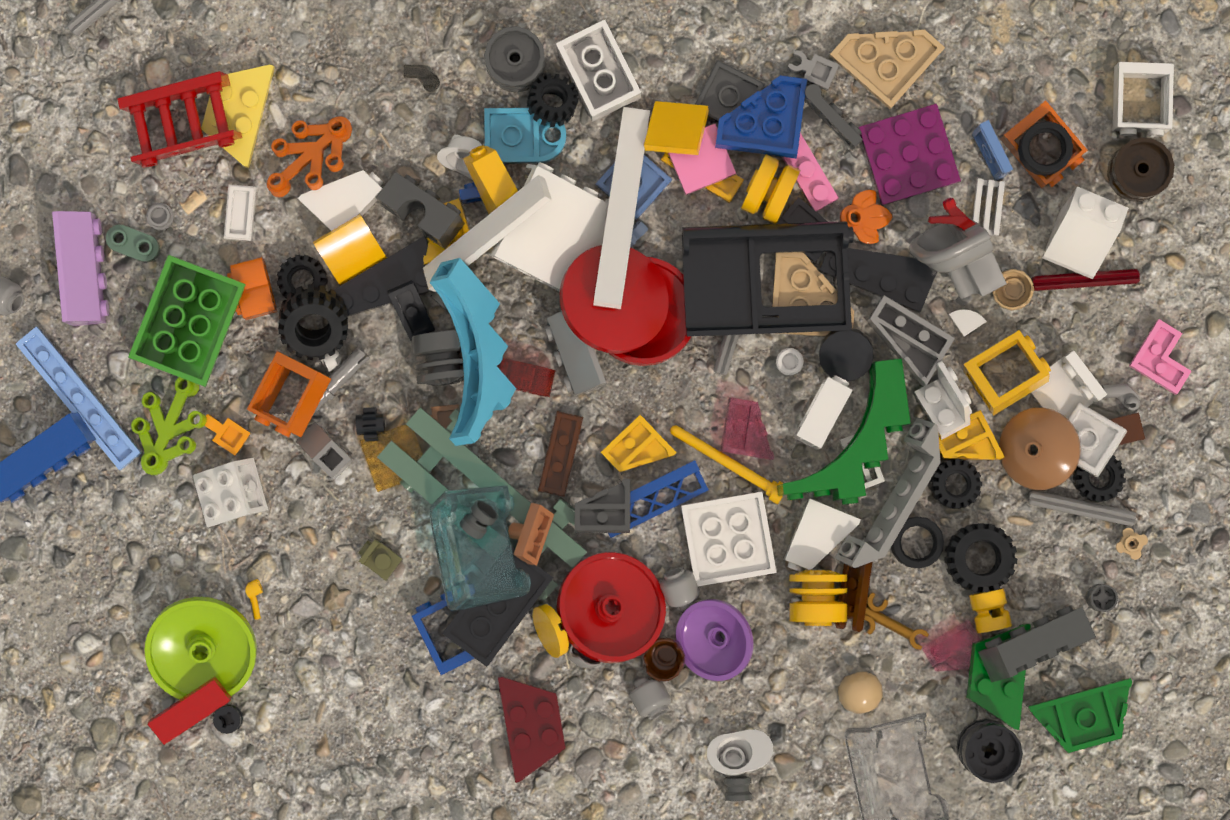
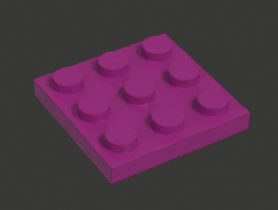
(909, 154)

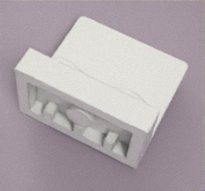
(1068, 385)
(945, 402)
(230, 492)

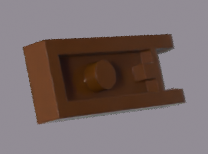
(856, 596)

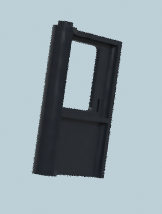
(725, 278)

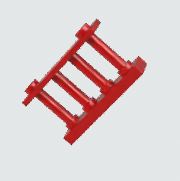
(187, 92)

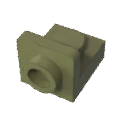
(379, 558)

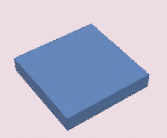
(992, 150)
(651, 184)

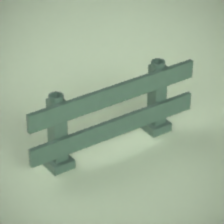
(417, 477)

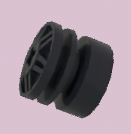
(994, 765)

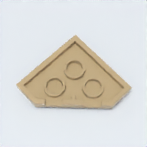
(887, 60)
(801, 284)

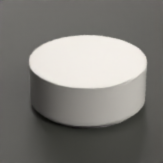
(789, 361)

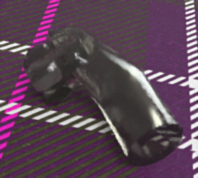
(424, 74)

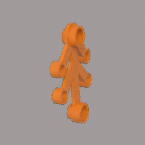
(310, 152)

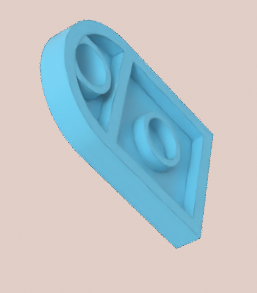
(519, 136)

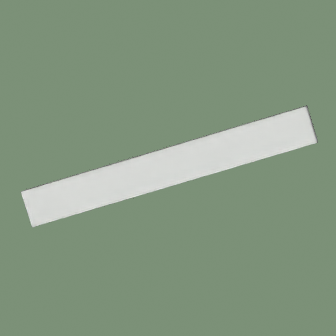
(621, 208)

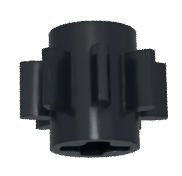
(370, 424)

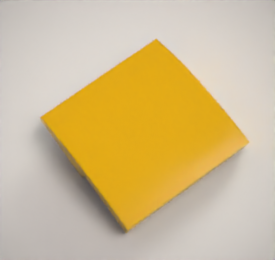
(349, 249)

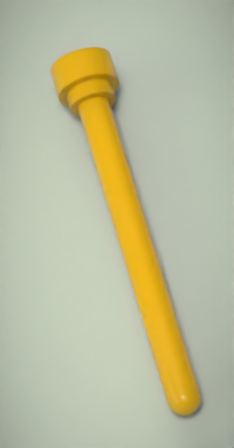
(728, 462)

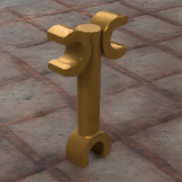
(874, 615)

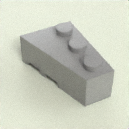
(910, 338)

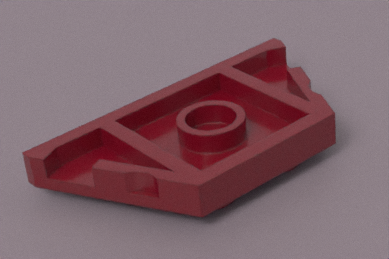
(531, 725)

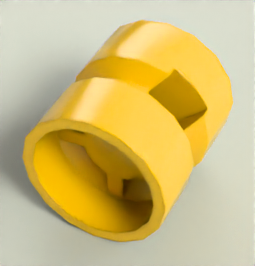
(992, 600)

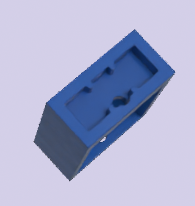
(442, 666)

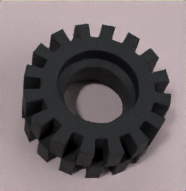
(556, 87)
(300, 263)
(972, 488)
(1107, 492)

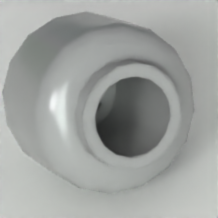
(10, 296)
(679, 588)
(650, 698)

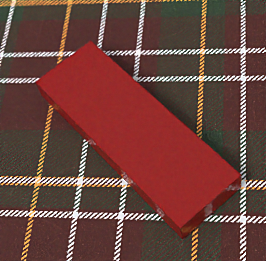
(189, 710)

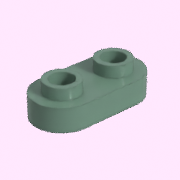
(132, 242)

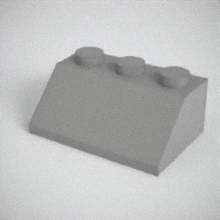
(576, 356)

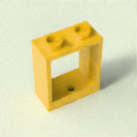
(983, 387)

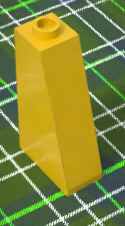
(490, 177)

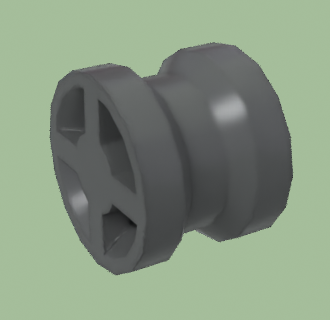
(738, 788)

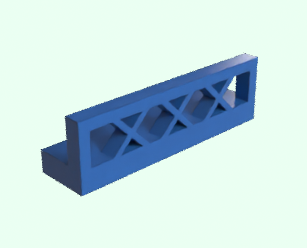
(660, 483)

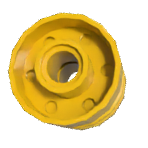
(818, 598)

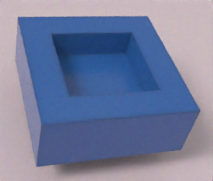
(469, 194)

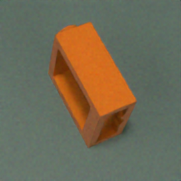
(1047, 112)
(271, 386)

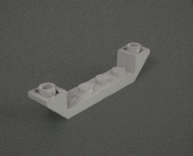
(924, 439)

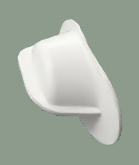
(453, 155)
(740, 752)

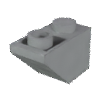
(324, 451)

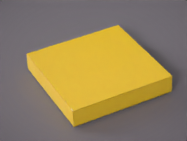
(676, 128)

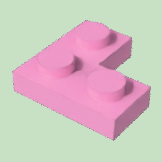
(1153, 358)

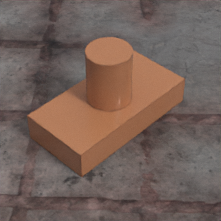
(531, 534)

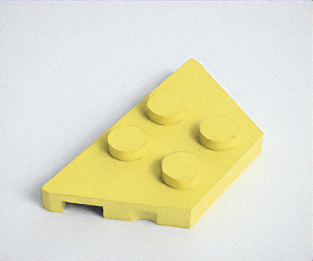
(243, 108)

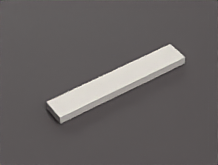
(494, 226)

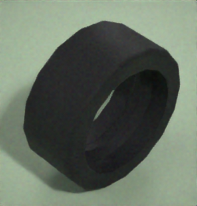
(1047, 127)
(937, 549)

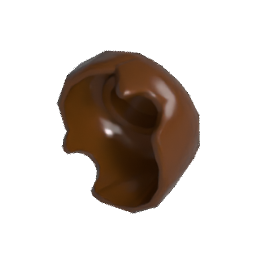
(664, 659)

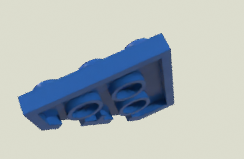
(766, 121)

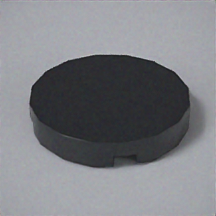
(846, 354)

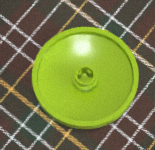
(198, 642)

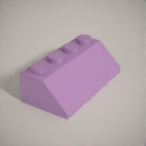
(80, 268)

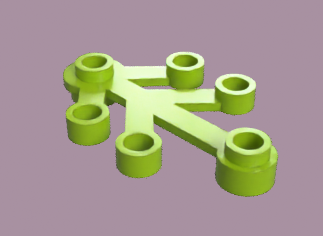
(167, 428)

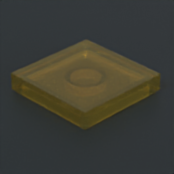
(382, 475)

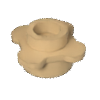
(1124, 547)

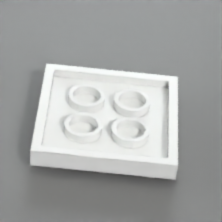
(728, 539)

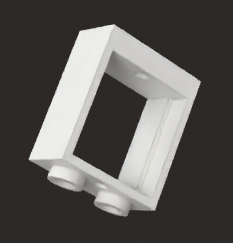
(1147, 71)
(823, 412)

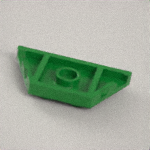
(999, 698)
(1085, 716)

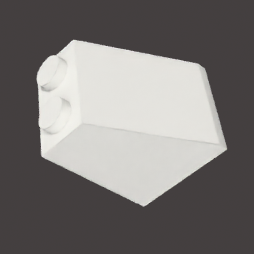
(1084, 232)

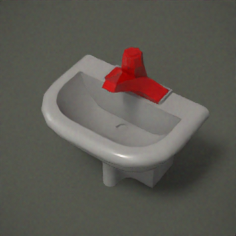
(962, 250)

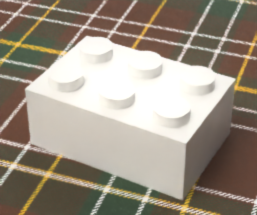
(598, 70)

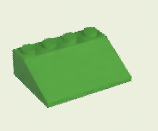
(187, 320)

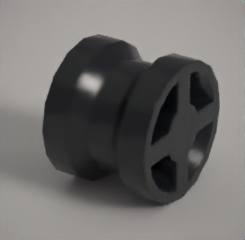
(232, 720)

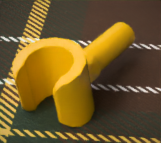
(252, 590)

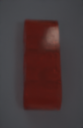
(528, 377)

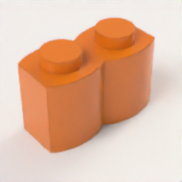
(258, 294)

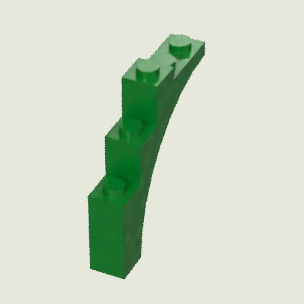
(886, 409)

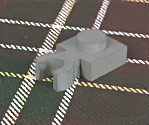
(817, 71)

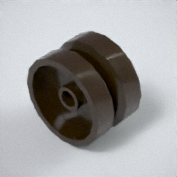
(1139, 153)

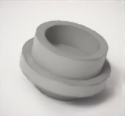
(160, 216)

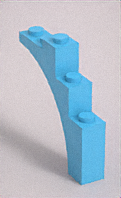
(481, 348)

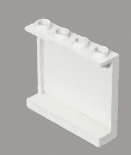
(556, 232)

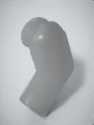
(1124, 394)

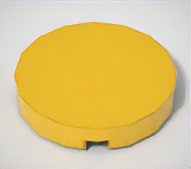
(549, 632)

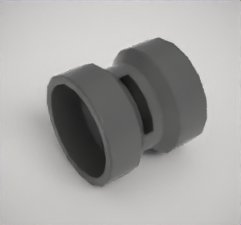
(477, 521)
(1106, 597)

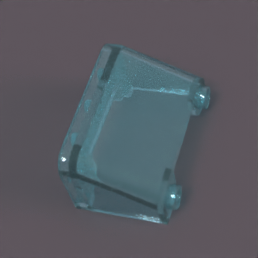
(471, 568)

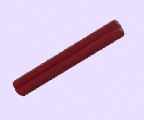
(1076, 280)

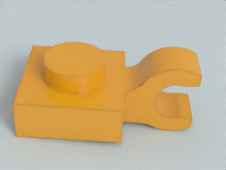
(229, 435)

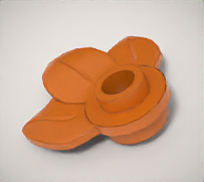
(869, 216)

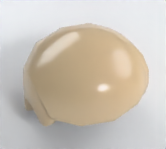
(1016, 292)
(860, 692)

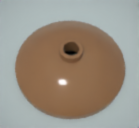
(1056, 443)

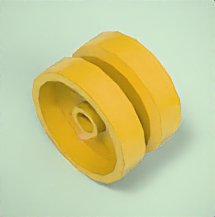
(770, 189)

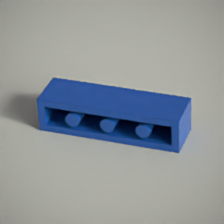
(43, 454)

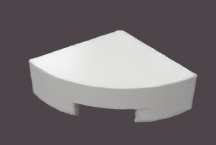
(966, 321)

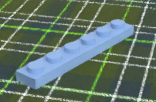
(78, 397)

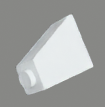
(343, 198)
(817, 534)

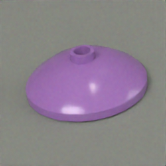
(705, 649)

